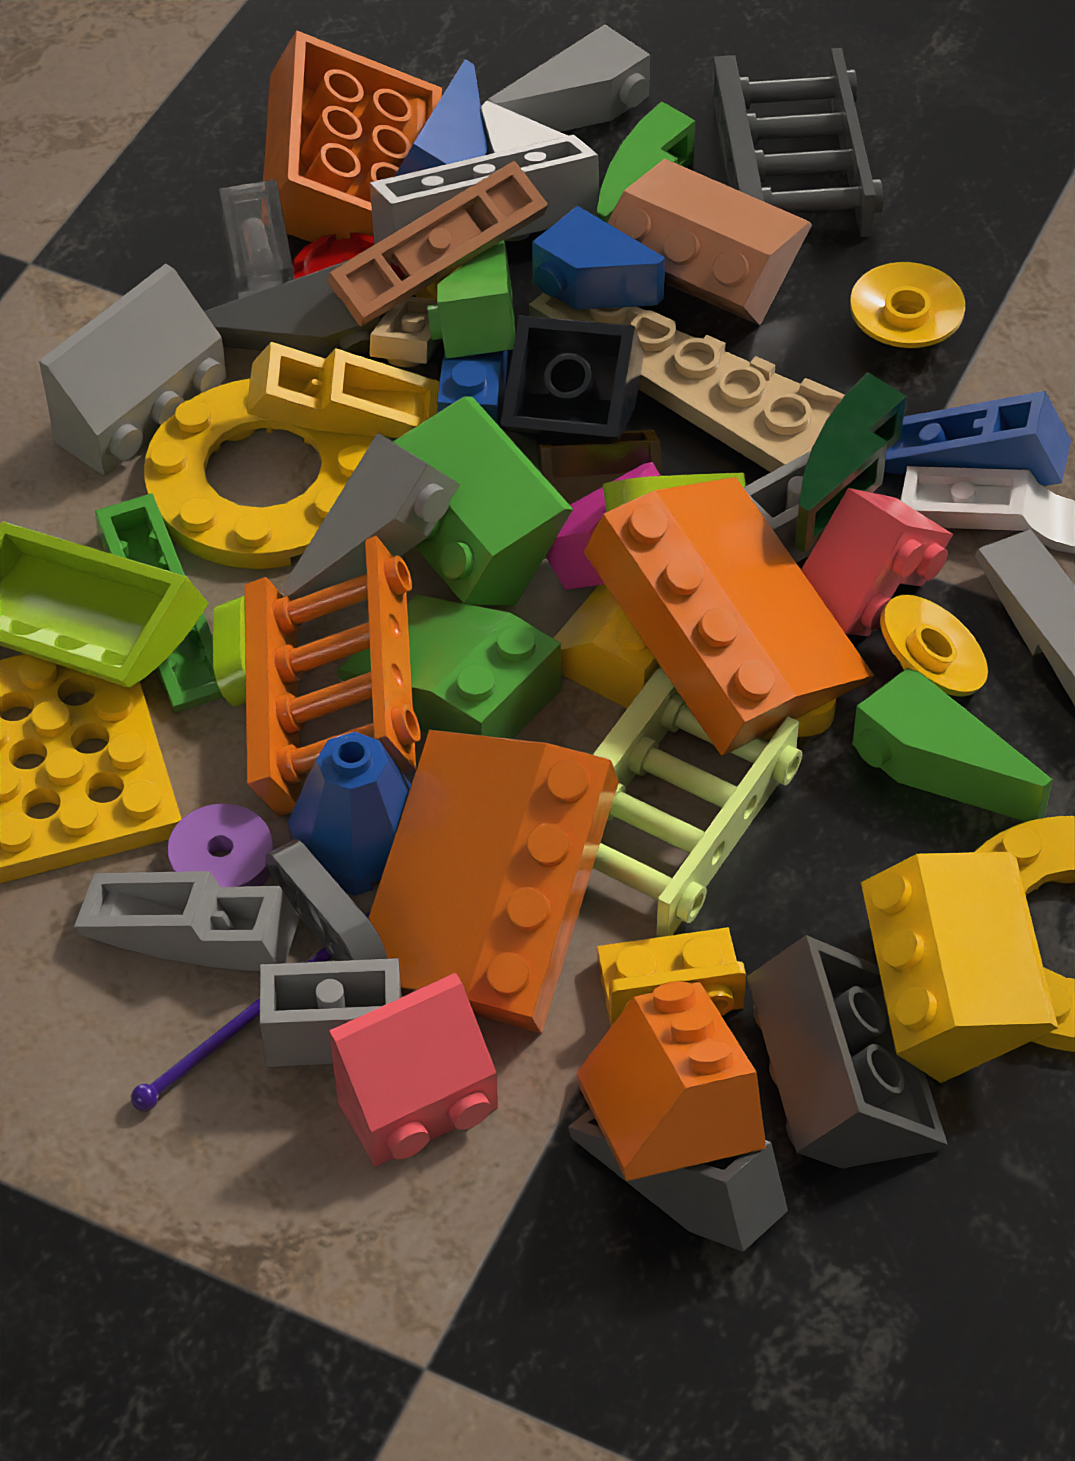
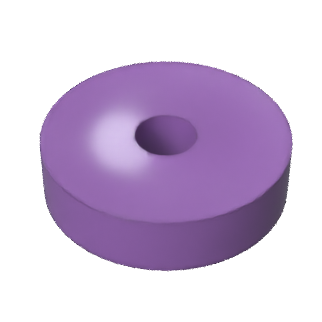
(218, 829)

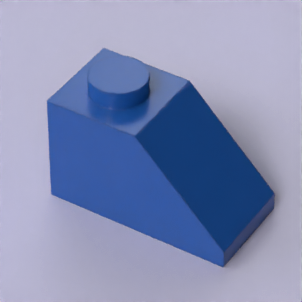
(596, 265)

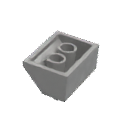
(130, 371)

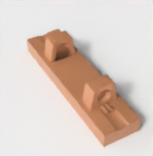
(437, 243)

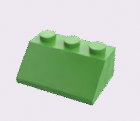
(498, 516)

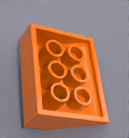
(334, 131)
(724, 609)
(493, 869)

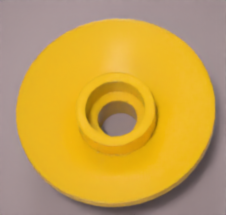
(907, 304)
(934, 644)

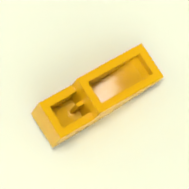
(339, 393)

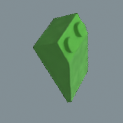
(473, 668)

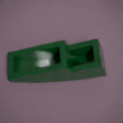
(848, 453)

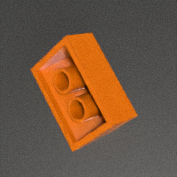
(672, 1084)

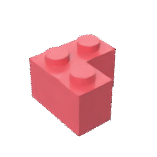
(868, 552)

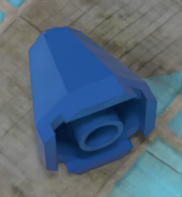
(351, 810)

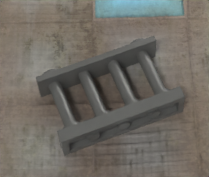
(749, 167)

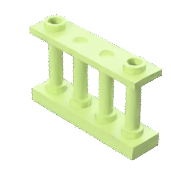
(635, 750)

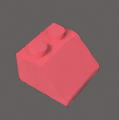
(413, 1071)

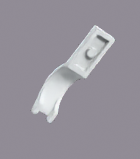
(991, 501)

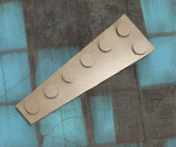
(721, 393)

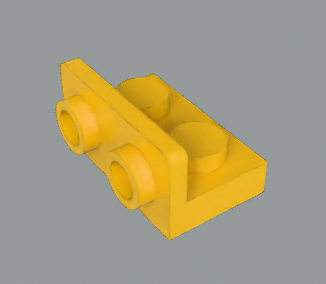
(693, 957)

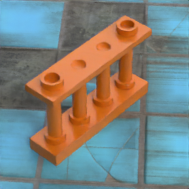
(276, 665)

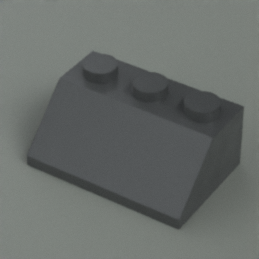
(838, 1061)

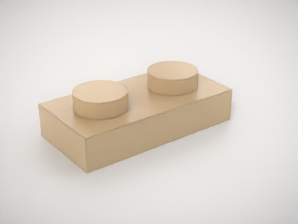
(405, 334)

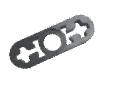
(323, 904)

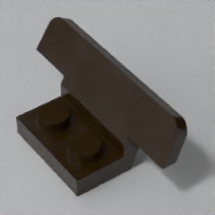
(583, 464)

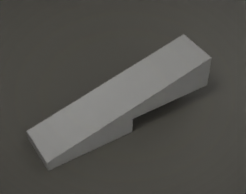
(1036, 598)

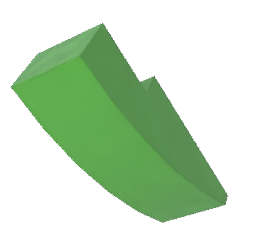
(658, 136)

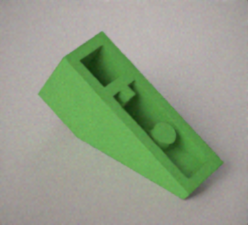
(475, 306)
(945, 750)

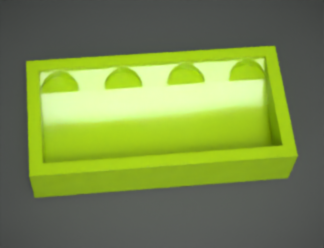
(90, 606)

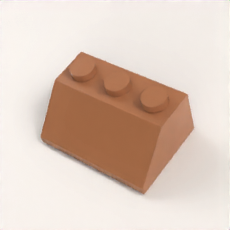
(712, 237)

